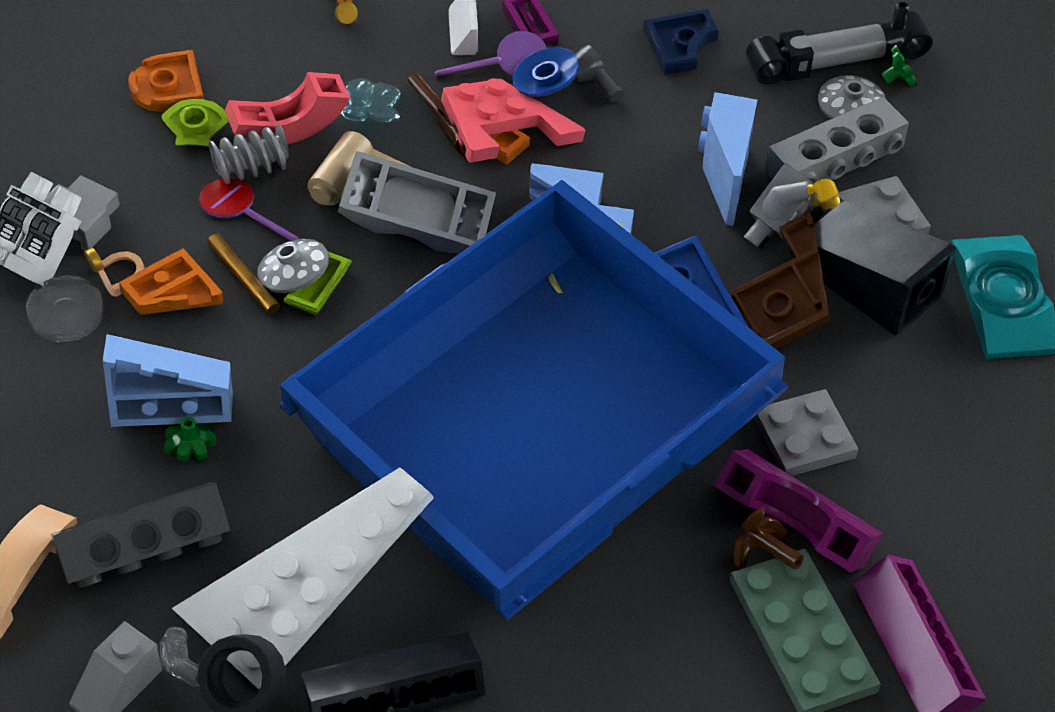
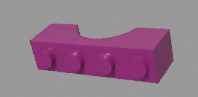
(824, 523)

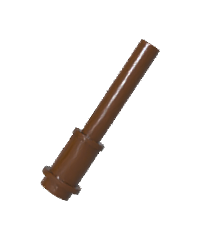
(437, 107)

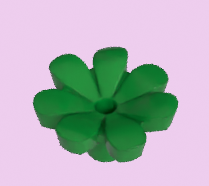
(899, 69)
(189, 439)

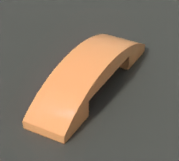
(23, 554)

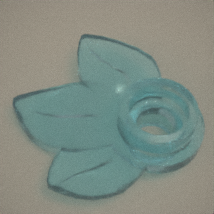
(371, 101)

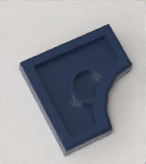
(679, 39)

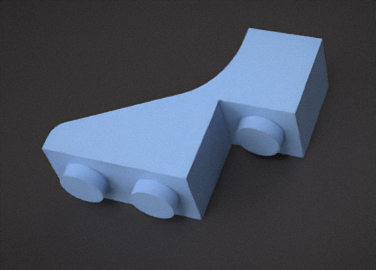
(585, 182)

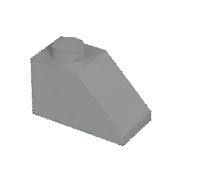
(117, 672)

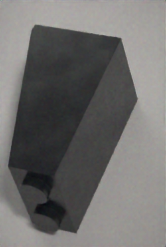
(881, 264)

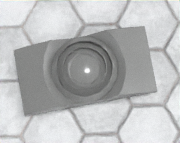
(415, 203)

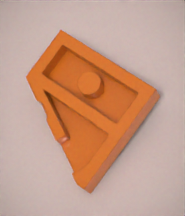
(171, 286)

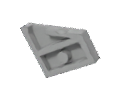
(890, 200)

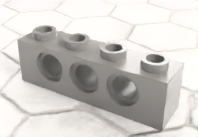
(841, 143)

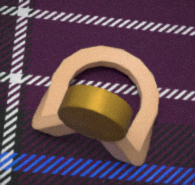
(98, 266)

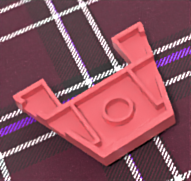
(498, 108)

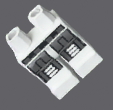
(36, 232)

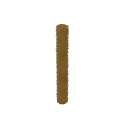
(243, 274)

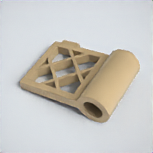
(330, 178)

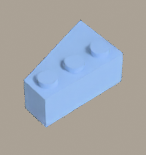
(164, 385)

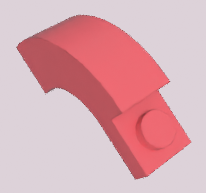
(300, 114)

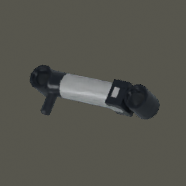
(799, 54)

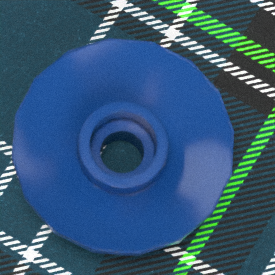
(545, 71)

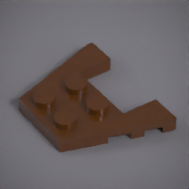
(791, 296)

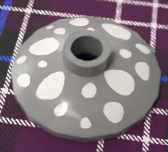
(846, 94)
(293, 265)

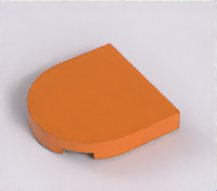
(165, 81)

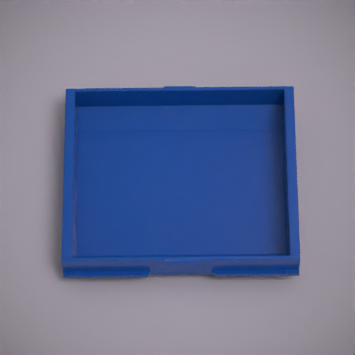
(535, 405)

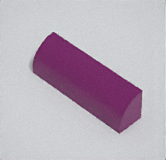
(917, 637)

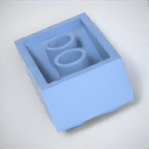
(727, 148)

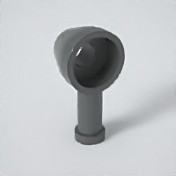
(593, 69)

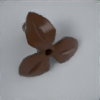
(766, 534)

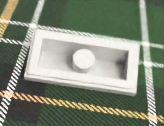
(463, 27)

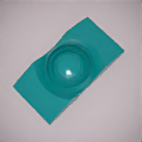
(1006, 296)

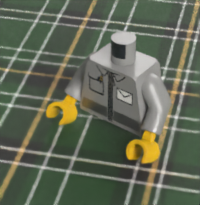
(786, 199)

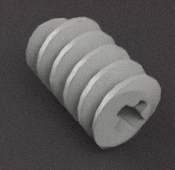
(250, 154)

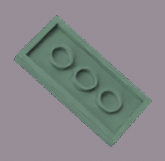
(804, 634)

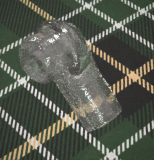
(175, 656)

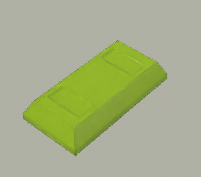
(314, 296)

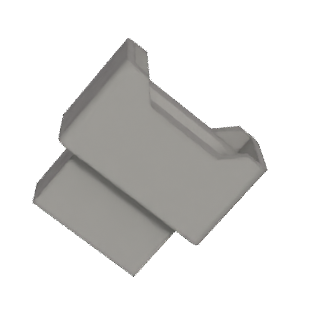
(94, 210)

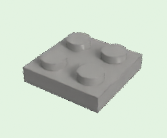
(805, 433)

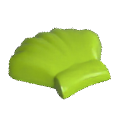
(195, 121)

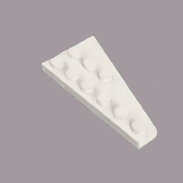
(306, 575)

